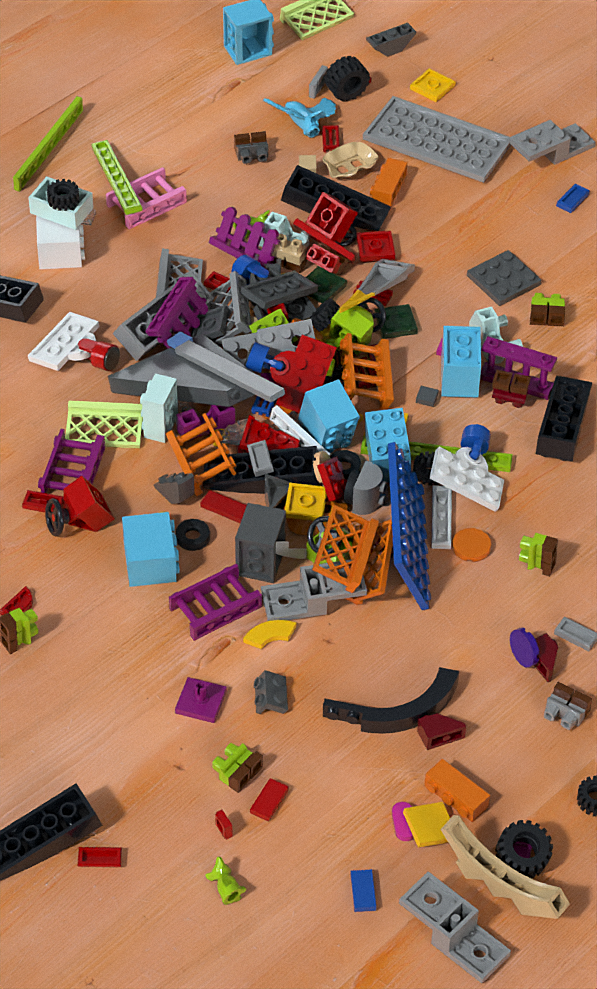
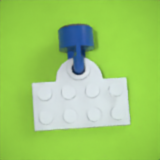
(468, 470)

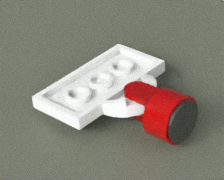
(75, 341)

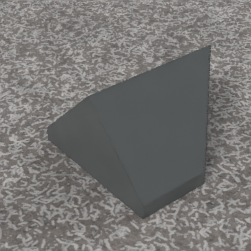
(275, 492)

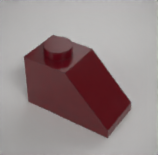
(547, 656)
(440, 730)

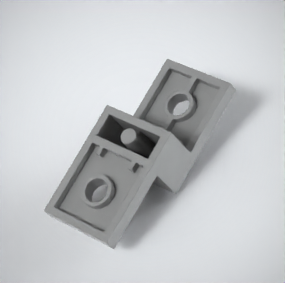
(552, 142)
(275, 337)
(306, 596)
(454, 927)

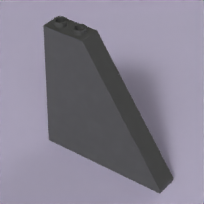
(193, 381)

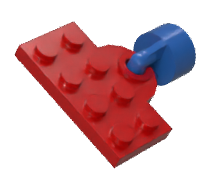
(293, 370)

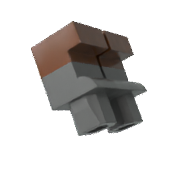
(255, 150)

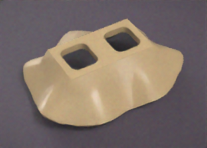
(345, 155)

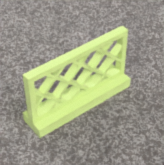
(301, 7)
(105, 412)

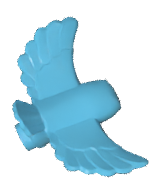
(305, 117)

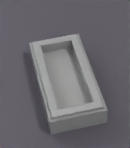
(317, 82)
(260, 458)
(576, 634)

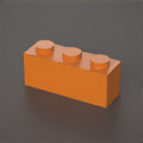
(389, 181)
(457, 790)

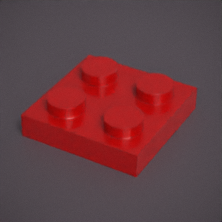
(375, 246)
(332, 478)

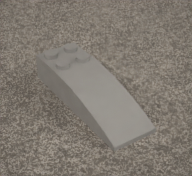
(132, 331)

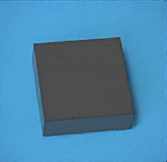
(427, 396)

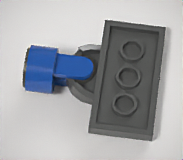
(269, 286)

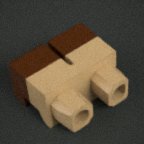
(291, 253)

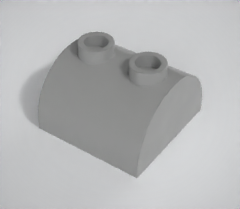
(368, 490)

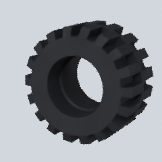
(347, 78)
(529, 834)

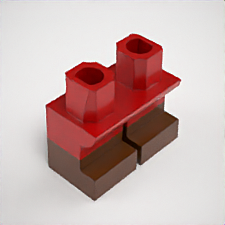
(327, 259)

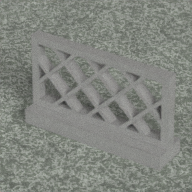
(164, 277)
(239, 306)

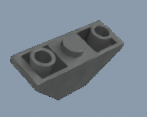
(392, 40)
(176, 486)

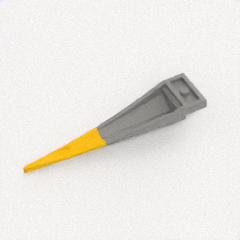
(381, 277)

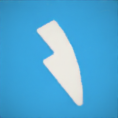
(283, 549)

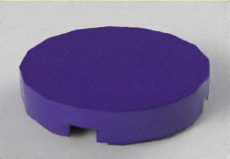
(524, 647)

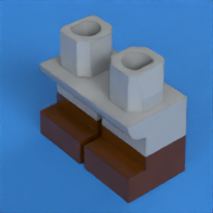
(567, 705)

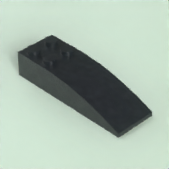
(306, 188)
(19, 298)
(563, 418)
(288, 464)
(46, 831)

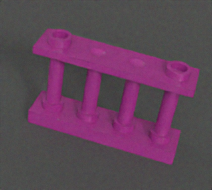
(538, 386)
(91, 462)
(215, 618)

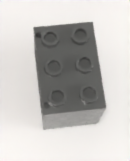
(257, 542)

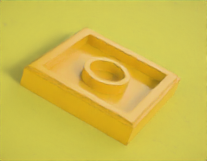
(432, 85)
(305, 501)
(426, 823)

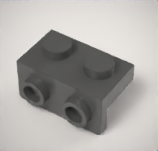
(270, 692)

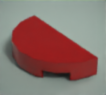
(21, 600)

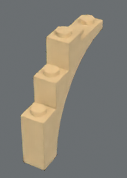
(479, 863)

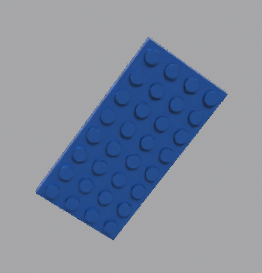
(408, 526)

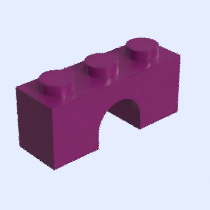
(189, 420)

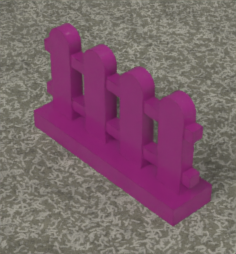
(251, 247)
(176, 306)

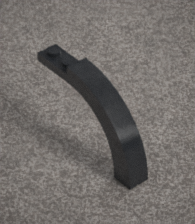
(399, 717)

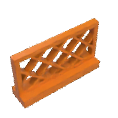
(359, 556)
(383, 558)

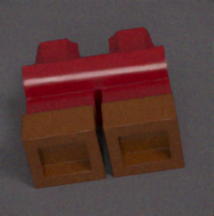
(510, 390)

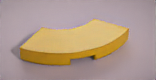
(268, 632)

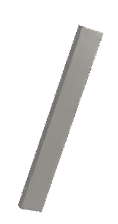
(230, 371)

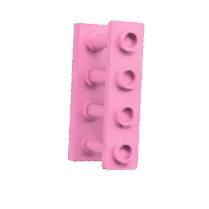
(155, 207)

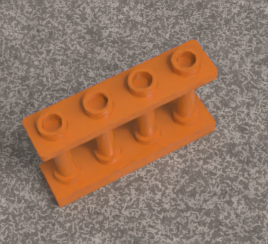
(381, 365)
(184, 454)

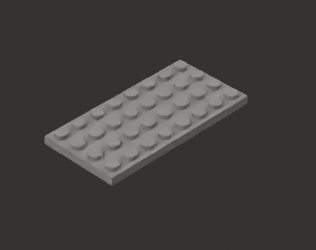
(437, 139)

